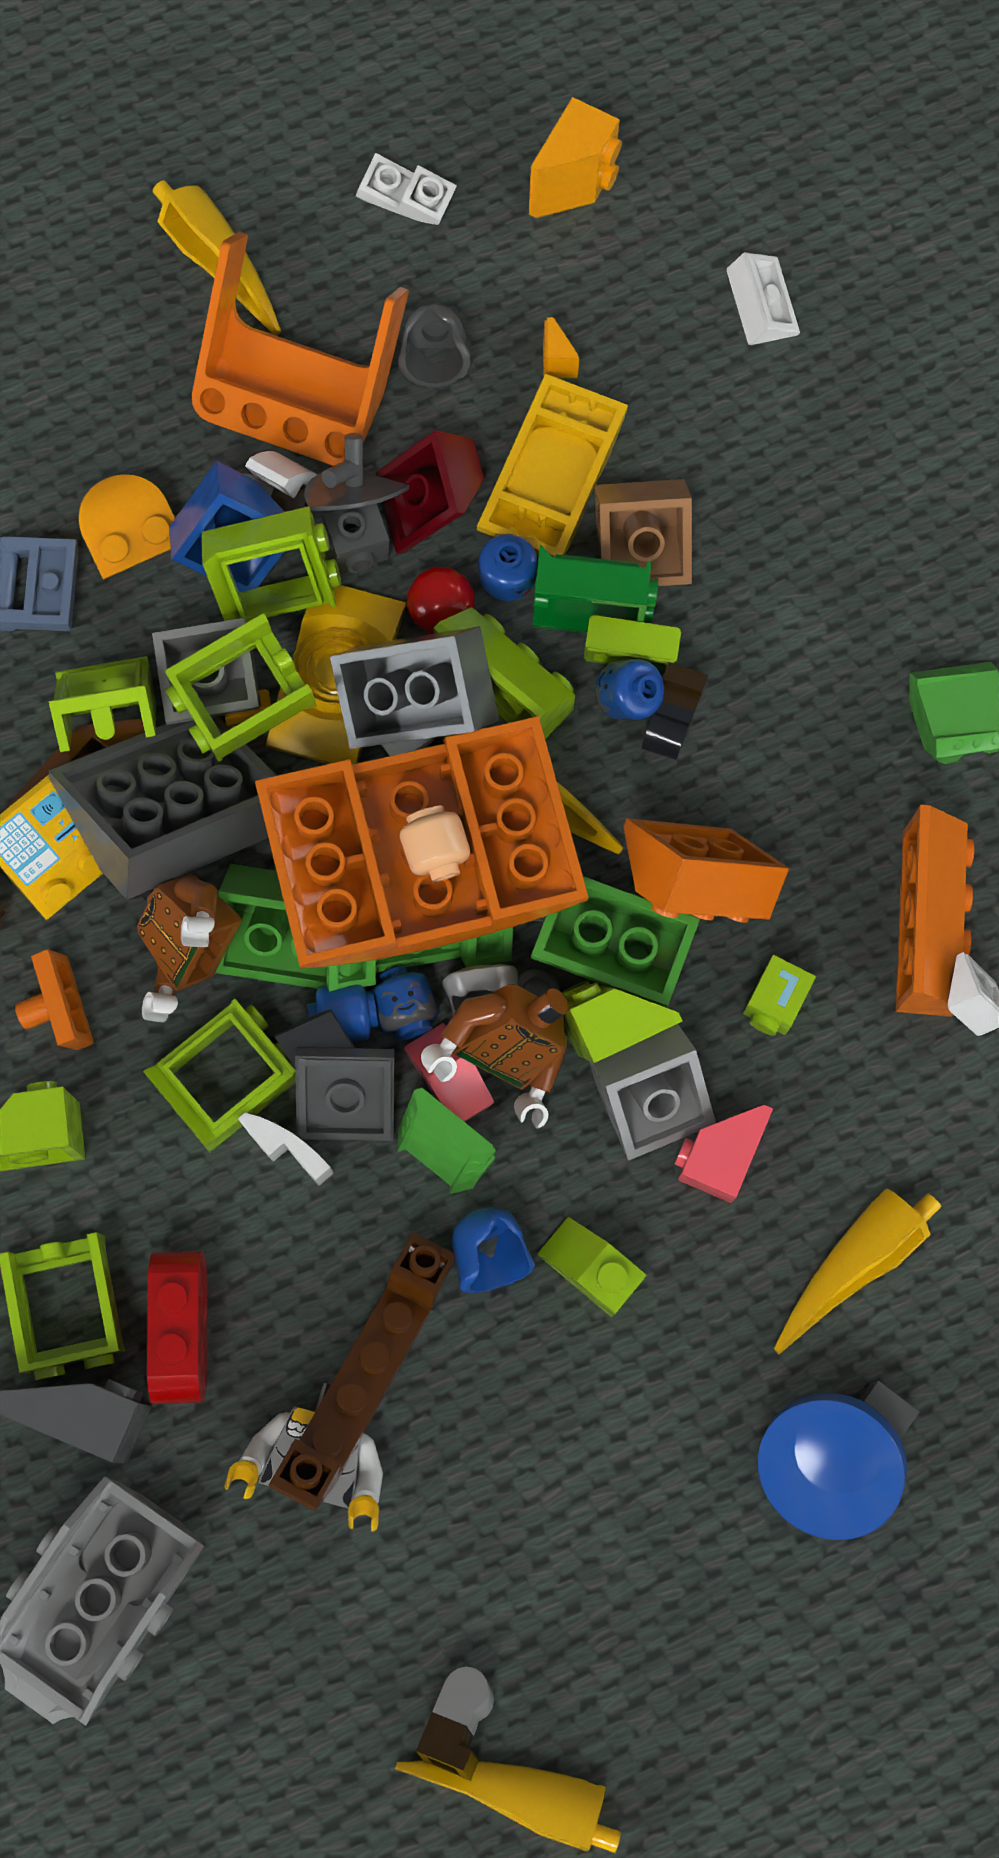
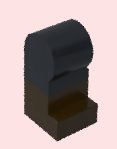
(673, 718)

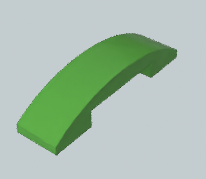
(477, 951)

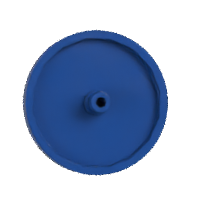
(832, 1466)

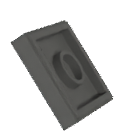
(345, 1094)

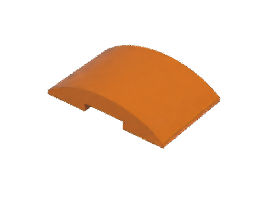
(347, 870)

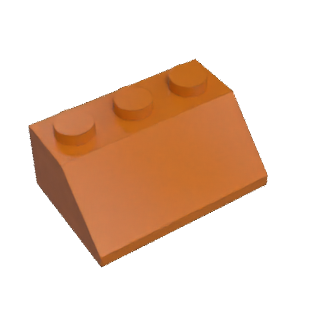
(702, 871)

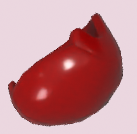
(437, 596)

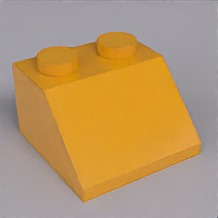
(575, 160)

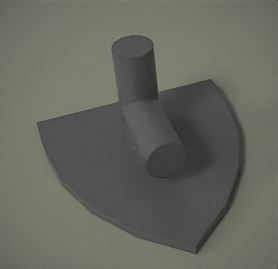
(347, 485)

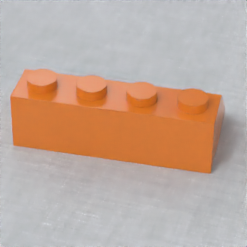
(932, 909)

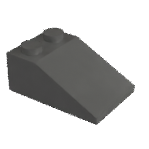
(83, 1415)

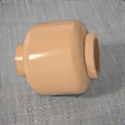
(434, 843)

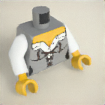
(356, 1487)

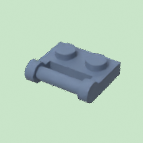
(48, 583)

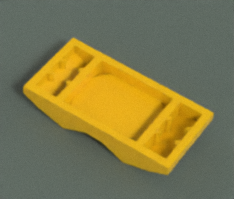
(553, 466)
(325, 631)

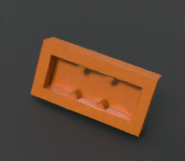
(57, 1003)

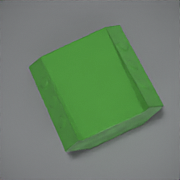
(956, 710)
(444, 1142)

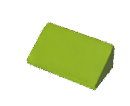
(623, 639)

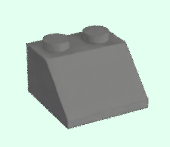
(222, 692)
(654, 1092)

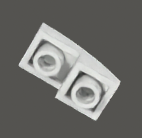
(413, 195)

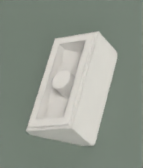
(762, 298)
(974, 996)

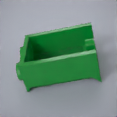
(579, 587)

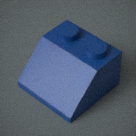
(220, 501)

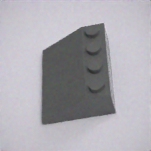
(162, 805)

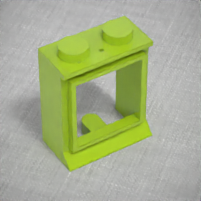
(263, 538)
(216, 655)
(98, 691)
(251, 1026)
(52, 1256)

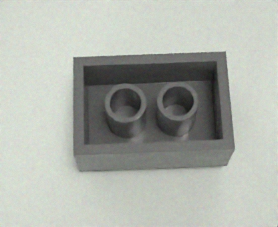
(415, 688)

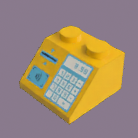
(44, 850)

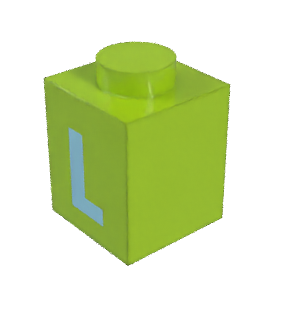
(778, 997)

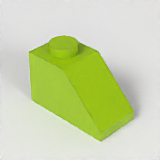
(592, 1266)

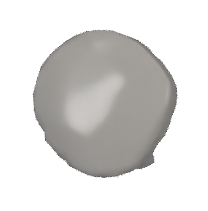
(477, 982)

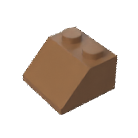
(647, 524)

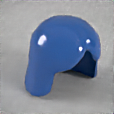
(511, 1257)

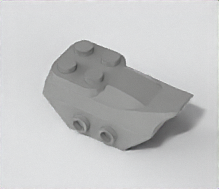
(92, 1601)

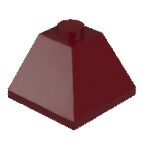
(442, 482)

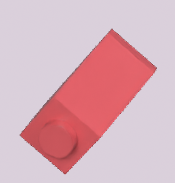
(723, 1153)

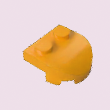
(124, 523)

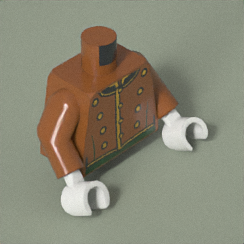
(187, 935)
(511, 1038)

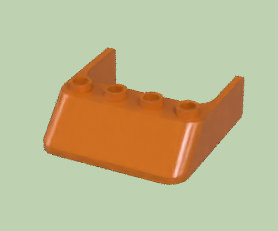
(282, 387)

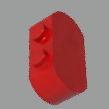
(177, 1327)

